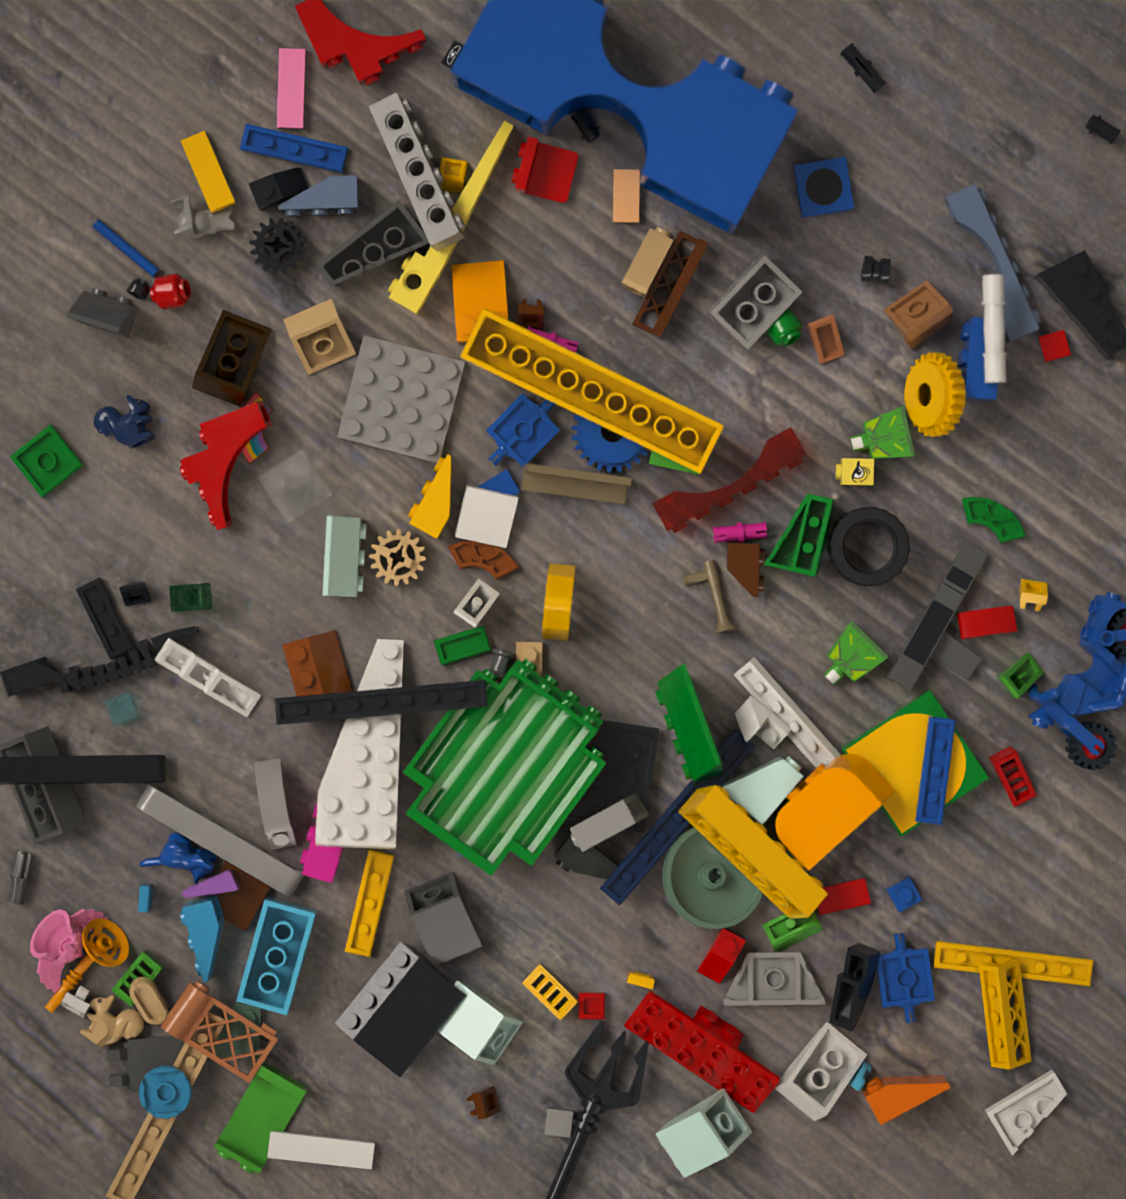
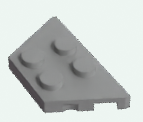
(773, 980)

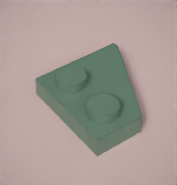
(238, 1028)

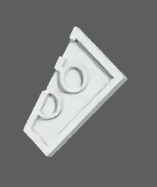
(1025, 1108)

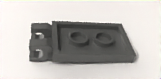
(146, 1053)

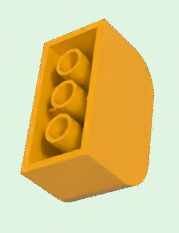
(829, 807)

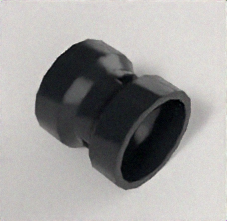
(875, 270)

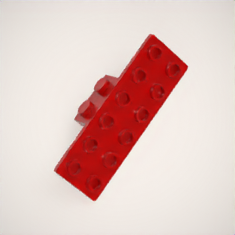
(704, 1047)

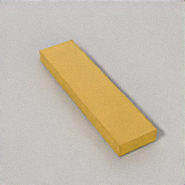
(369, 903)

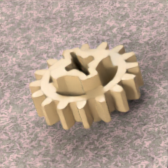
(382, 550)

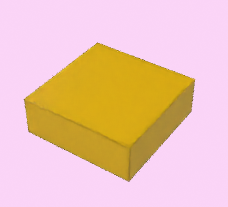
(640, 979)

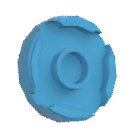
(165, 1091)

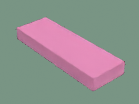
(291, 88)

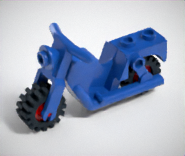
(1092, 691)

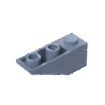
(331, 194)

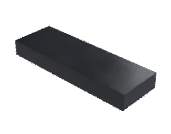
(105, 618)

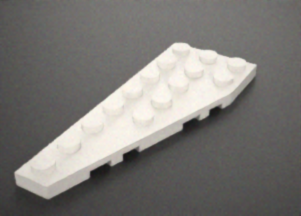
(362, 777)

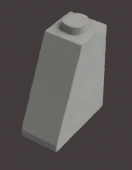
(608, 822)

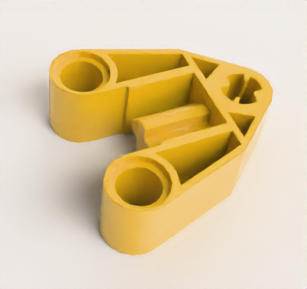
(558, 602)

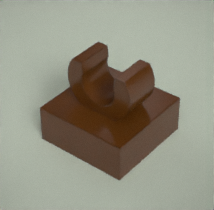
(531, 315)
(485, 1102)

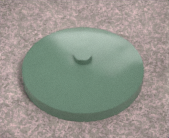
(705, 884)

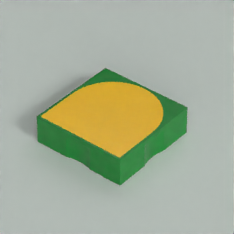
(897, 753)

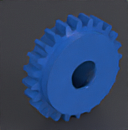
(604, 452)

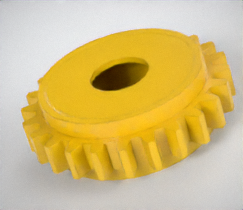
(935, 394)

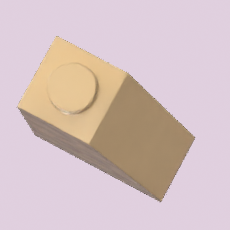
(647, 262)

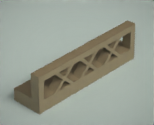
(574, 483)

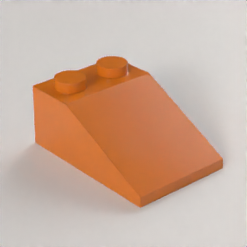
(898, 1094)

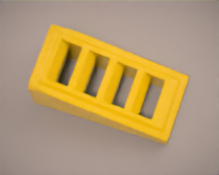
(568, 1005)

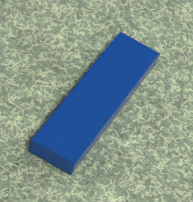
(294, 148)
(935, 770)

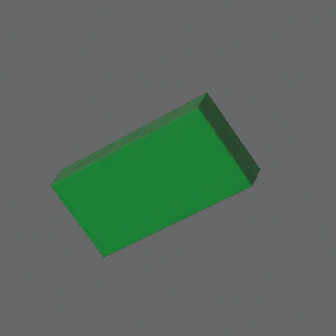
(462, 645)

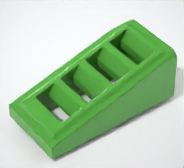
(149, 960)

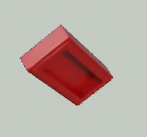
(844, 896)

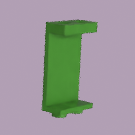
(264, 1107)

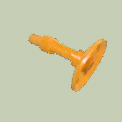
(98, 948)

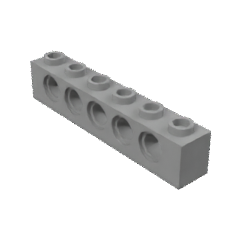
(385, 114)

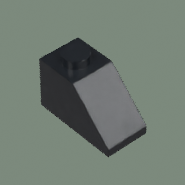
(278, 188)

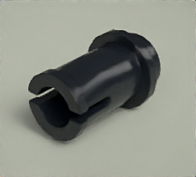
(585, 126)
(1102, 128)

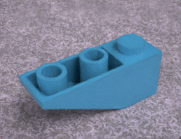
(205, 926)

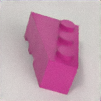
(320, 861)

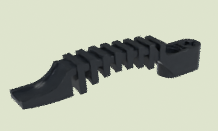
(39, 672)

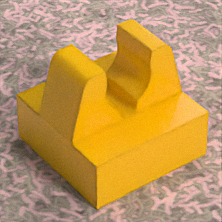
(1033, 592)

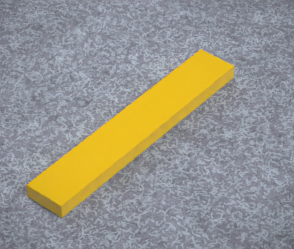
(1032, 964)

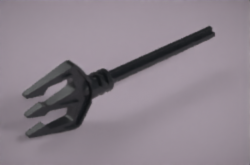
(596, 1098)

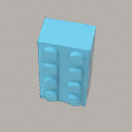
(277, 955)

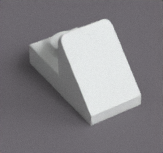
(758, 720)

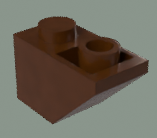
(743, 565)

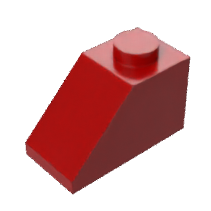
(721, 954)

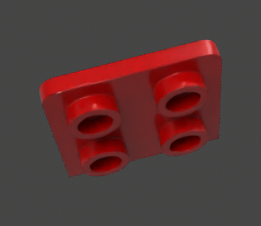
(545, 170)

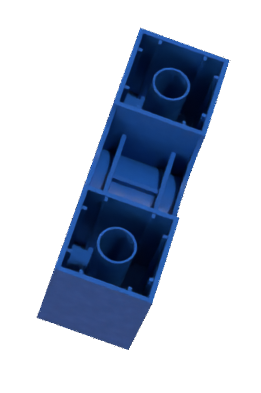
(700, 137)

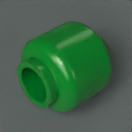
(785, 329)

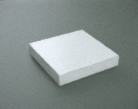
(486, 516)

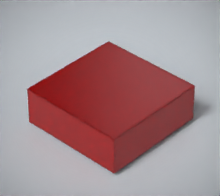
(1054, 346)
(591, 1005)

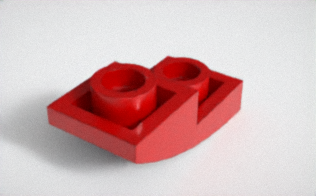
(987, 622)

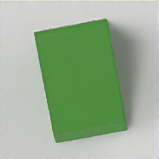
(1020, 675)

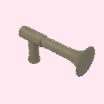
(711, 575)

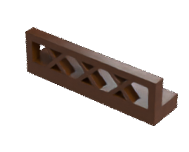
(676, 294)

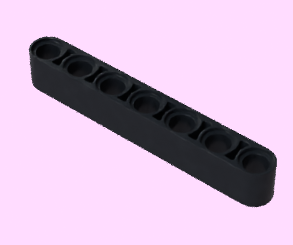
(82, 769)

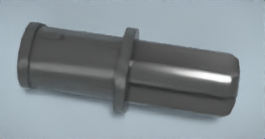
(20, 877)

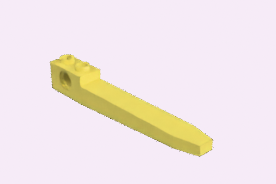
(433, 264)

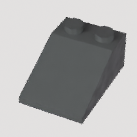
(104, 313)

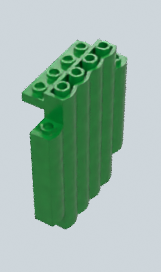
(506, 770)

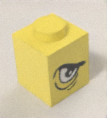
(855, 472)

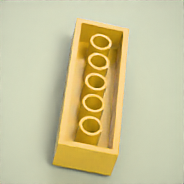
(753, 852)

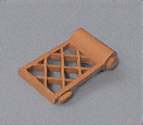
(191, 1010)

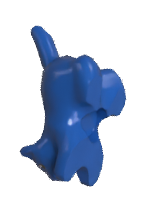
(180, 855)

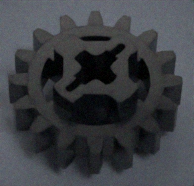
(279, 234)

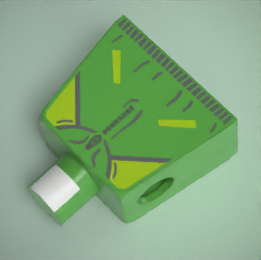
(885, 436)
(853, 655)

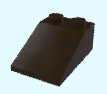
(231, 358)

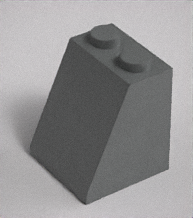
(442, 919)

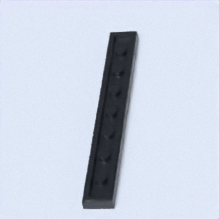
(381, 702)

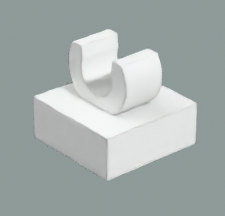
(77, 1003)

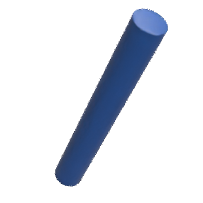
(126, 248)

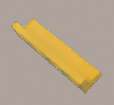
(1000, 1016)

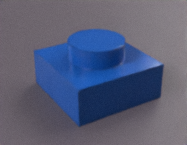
(903, 894)

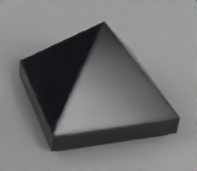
(135, 593)

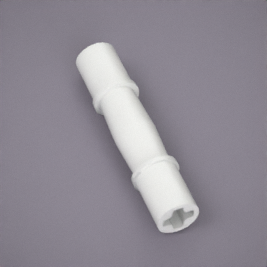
(994, 329)

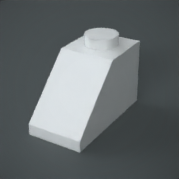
(476, 603)

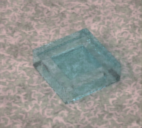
(121, 708)

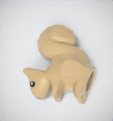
(107, 1028)

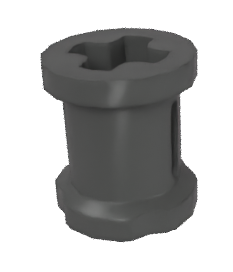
(501, 662)

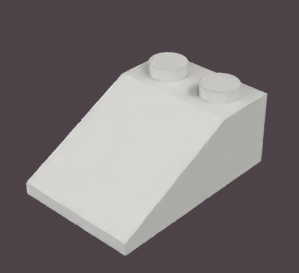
(821, 1072)

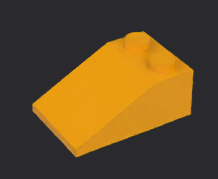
(476, 288)

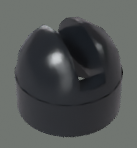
(137, 290)

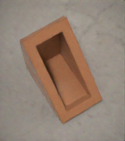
(825, 339)

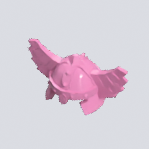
(58, 942)

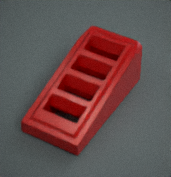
(1002, 757)

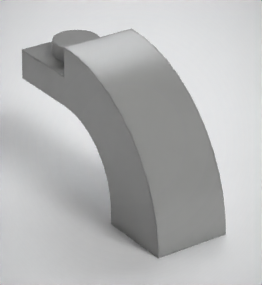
(274, 804)

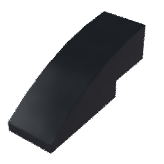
(854, 986)

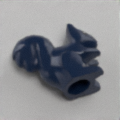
(128, 428)

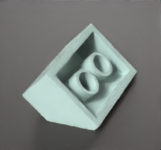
(343, 556)

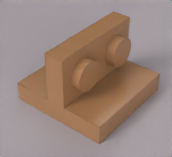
(920, 314)

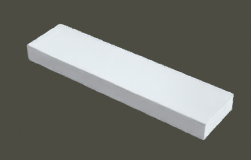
(321, 1149)

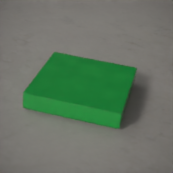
(46, 461)

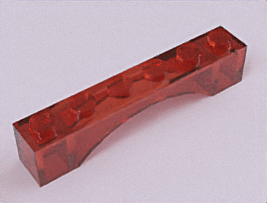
(777, 453)

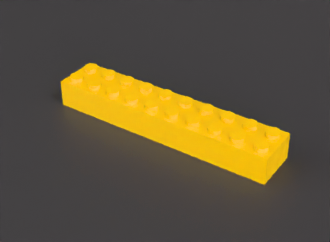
(592, 390)

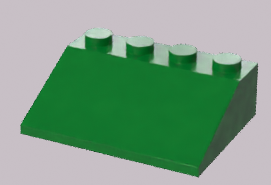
(689, 726)

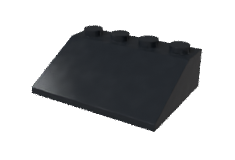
(400, 1008)

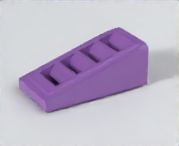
(217, 884)

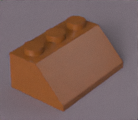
(317, 665)

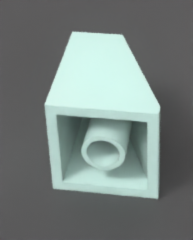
(764, 786)
(480, 1026)
(704, 1133)

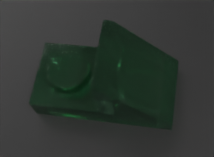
(190, 597)

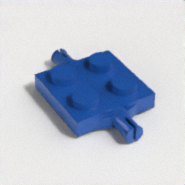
(522, 430)
(905, 977)

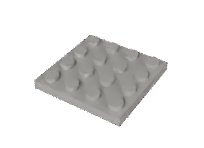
(401, 399)

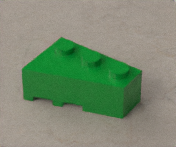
(805, 538)

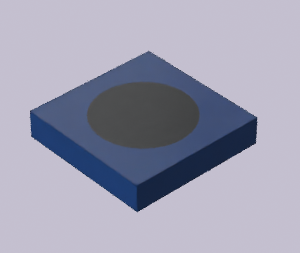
(823, 187)

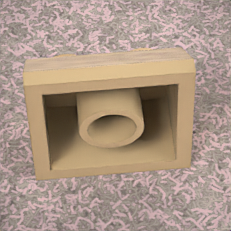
(319, 336)

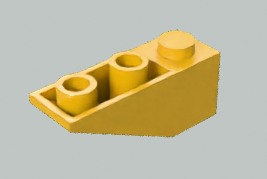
(435, 506)

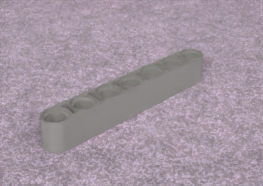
(220, 840)

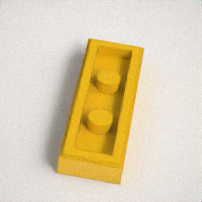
(208, 172)

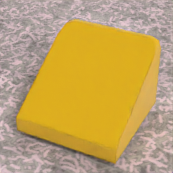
(453, 174)

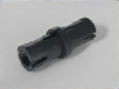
(863, 67)

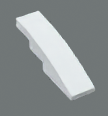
(207, 677)

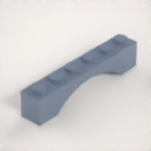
(970, 213)

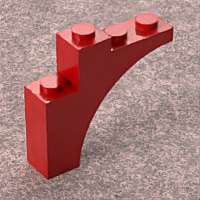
(365, 51)
(213, 467)

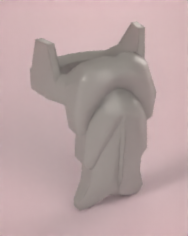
(196, 223)

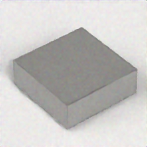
(558, 1122)

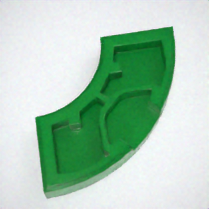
(993, 516)

